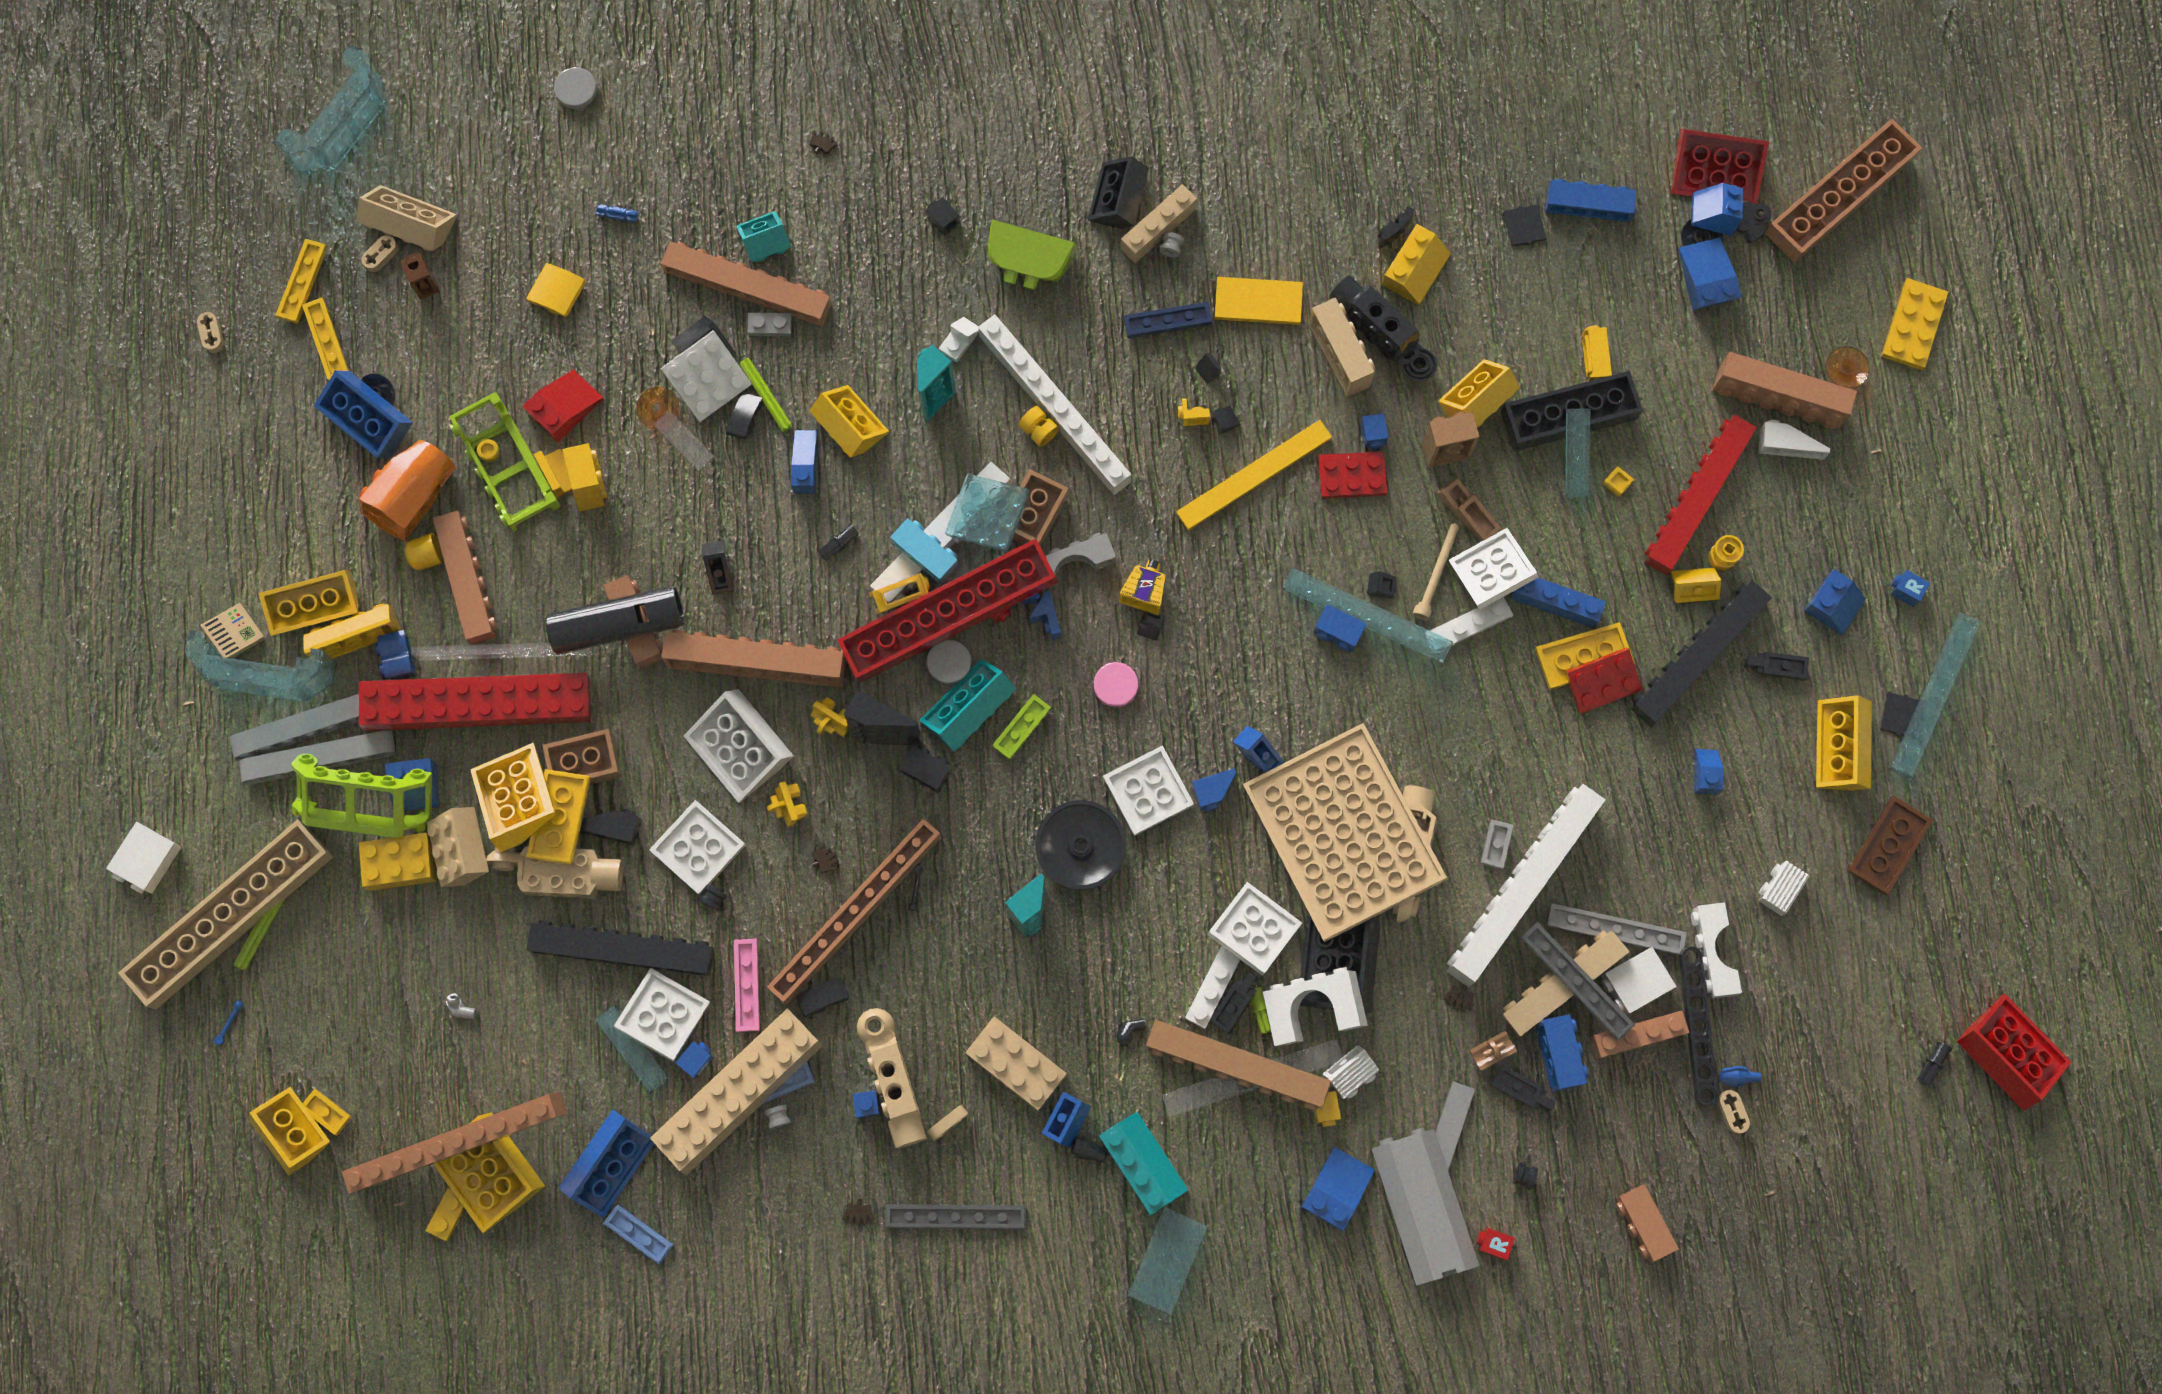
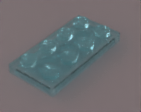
(1167, 1261)

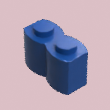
(395, 656)

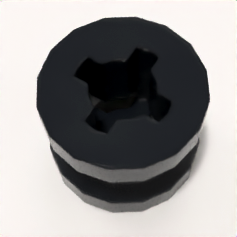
(713, 897)
(1525, 1175)

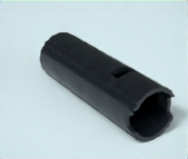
(614, 620)

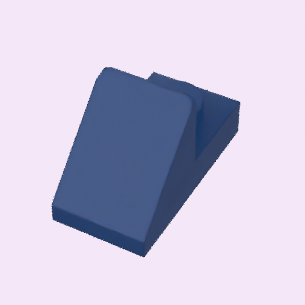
(1046, 611)

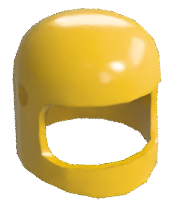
(424, 552)

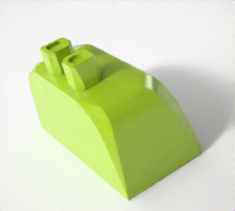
(1029, 254)

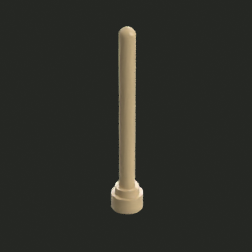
(1423, 609)

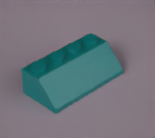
(935, 380)
(968, 704)
(1027, 906)
(1143, 1163)

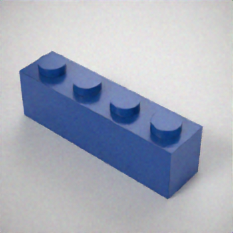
(1590, 200)
(1560, 601)

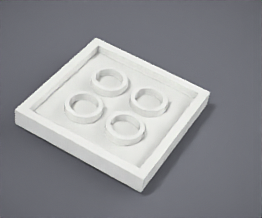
(706, 376)
(1493, 568)
(1148, 790)
(697, 847)
(1254, 928)
(661, 1014)

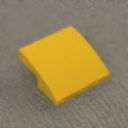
(556, 290)

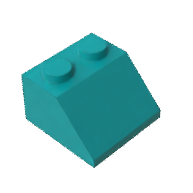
(763, 237)

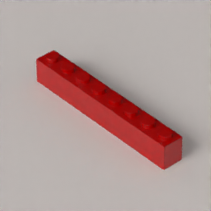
(1700, 494)

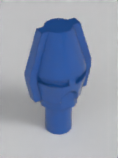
(1738, 1076)

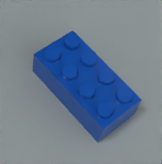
(363, 414)

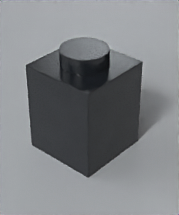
(942, 216)

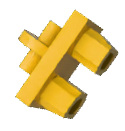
(828, 719)
(783, 804)

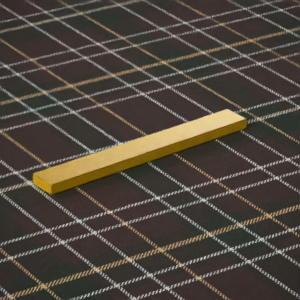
(1253, 475)

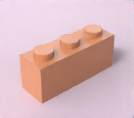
(1646, 1224)

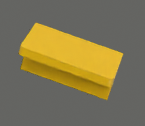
(555, 471)
(1696, 585)

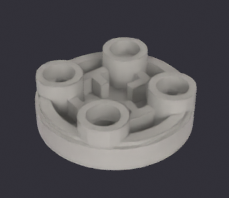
(575, 88)
(949, 662)

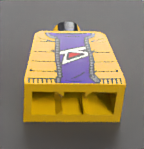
(1144, 588)

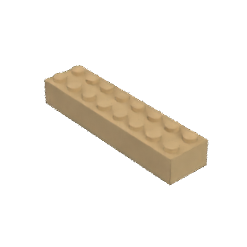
(736, 1092)

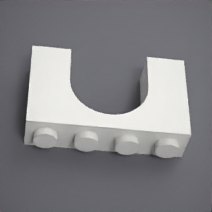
(1284, 1001)

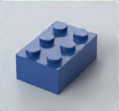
(1561, 1053)

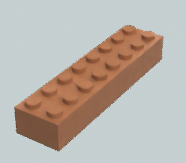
(1843, 190)
(754, 659)

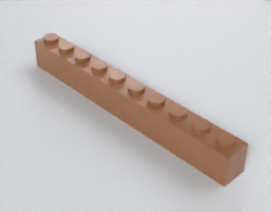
(854, 912)
(454, 1142)

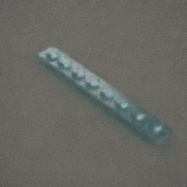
(1375, 617)
(1934, 695)

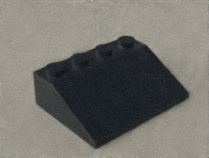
(880, 724)
(1351, 949)

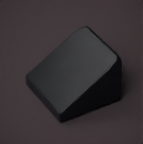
(1208, 368)
(1225, 419)
(1381, 584)
(1150, 625)

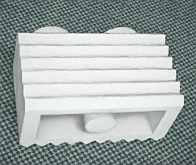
(1783, 887)
(1351, 1072)

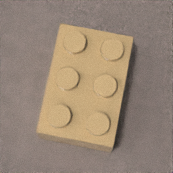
(457, 847)

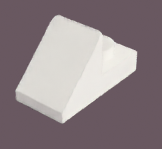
(959, 339)

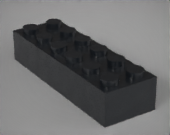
(1543, 416)

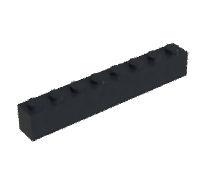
(1701, 653)
(620, 949)

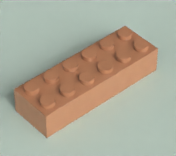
(1784, 391)

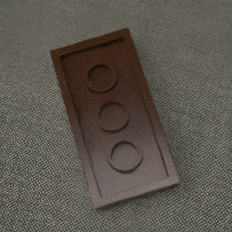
(1889, 845)

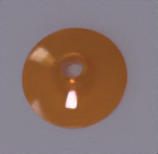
(1851, 359)
(664, 397)

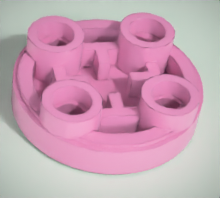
(1115, 684)

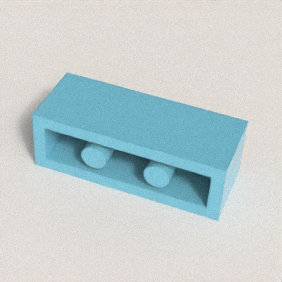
(924, 550)

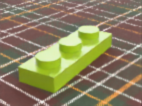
(1021, 727)

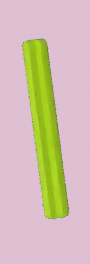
(764, 392)
(255, 938)

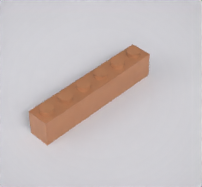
(464, 577)

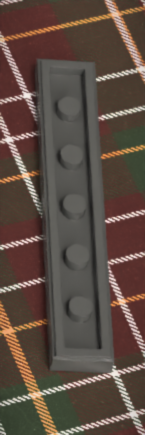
(1577, 981)
(955, 1216)

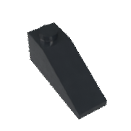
(613, 826)

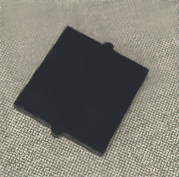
(1524, 225)
(1898, 713)

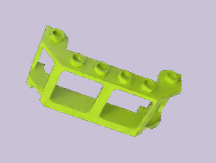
(528, 461)
(307, 771)

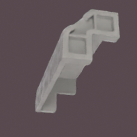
(1424, 1206)

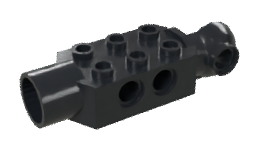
(1385, 327)

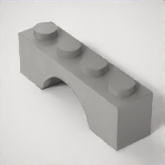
(1095, 552)

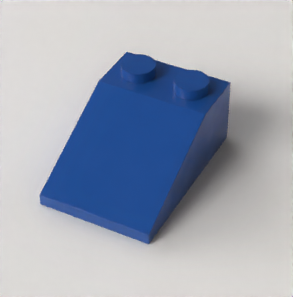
(1708, 274)
(1338, 1189)

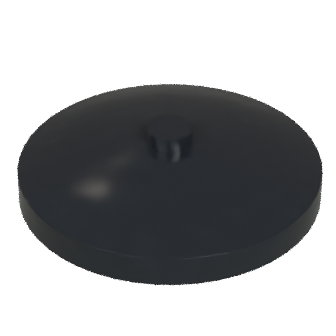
(1080, 845)

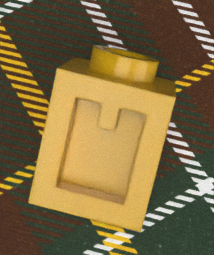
(1193, 417)

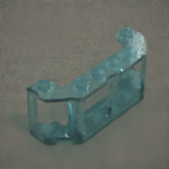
(341, 120)
(295, 684)

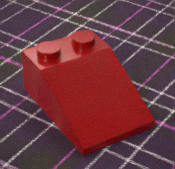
(562, 404)

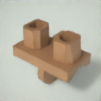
(1492, 1051)

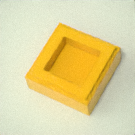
(1618, 481)

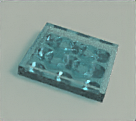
(987, 512)

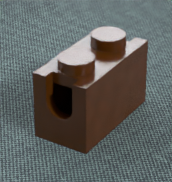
(416, 272)

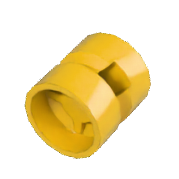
(1040, 428)
(1725, 553)

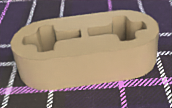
(379, 253)
(215, 331)
(1739, 1111)
(947, 1123)

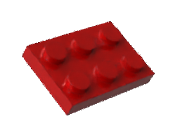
(1352, 475)
(1603, 680)

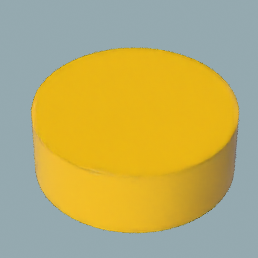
(488, 450)

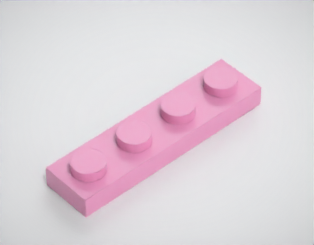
(746, 985)

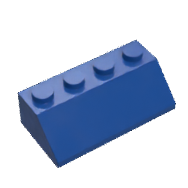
(607, 1164)

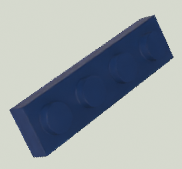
(1167, 319)

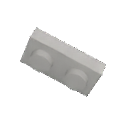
(769, 324)
(1496, 844)

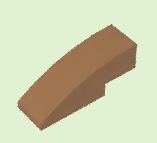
(1468, 509)

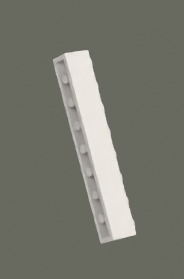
(904, 567)

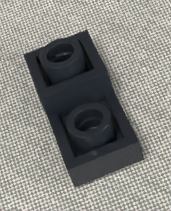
(1395, 229)
(743, 416)
(822, 996)

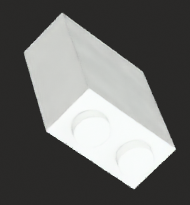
(143, 858)
(1637, 981)

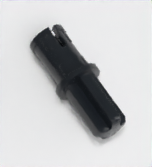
(838, 542)
(1934, 1063)

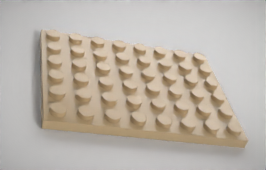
(1344, 832)

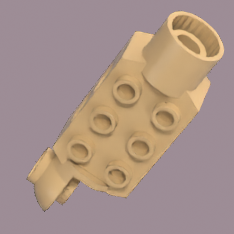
(1420, 803)
(543, 878)
(885, 1052)

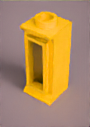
(1596, 352)
(878, 595)

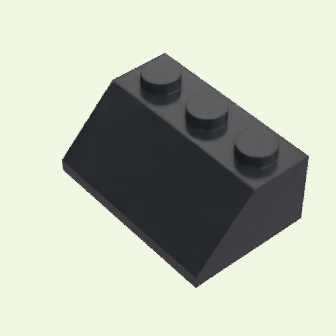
(1118, 192)

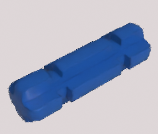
(617, 213)

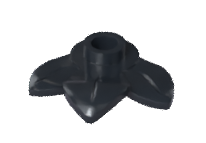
(1751, 222)

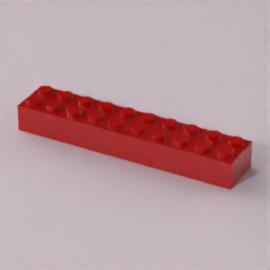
(947, 611)
(474, 701)

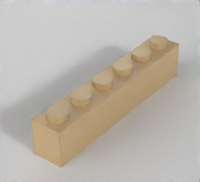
(1552, 992)

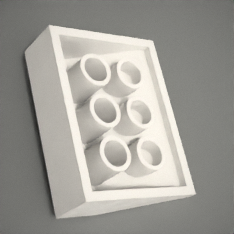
(738, 744)

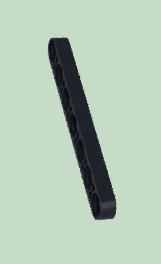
(1703, 1037)

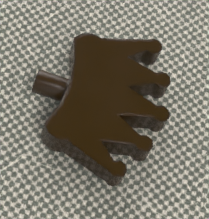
(821, 143)
(823, 859)
(1460, 996)
(858, 1211)

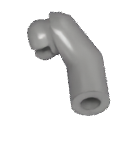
(458, 1009)

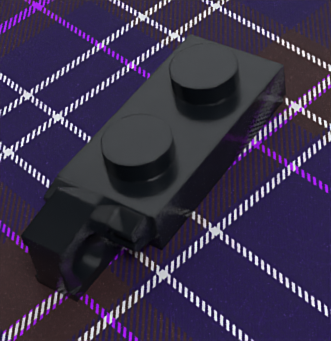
(1779, 665)
(1235, 1003)
(1521, 1089)

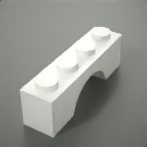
(1720, 979)

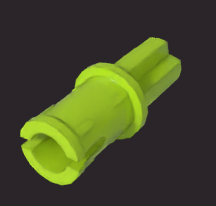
(1260, 1011)

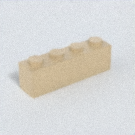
(1156, 223)

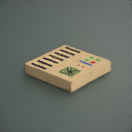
(232, 631)

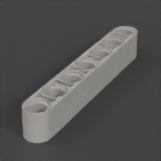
(295, 728)
(329, 755)

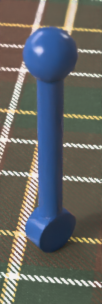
(219, 1040)

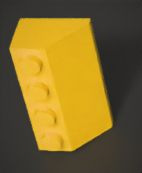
(309, 602)
(353, 633)
(1844, 743)

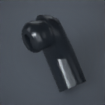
(1127, 1029)

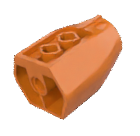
(406, 489)

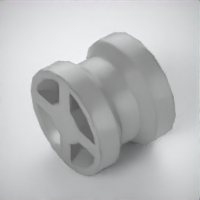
(1171, 244)
(777, 1117)

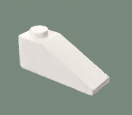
(1785, 440)

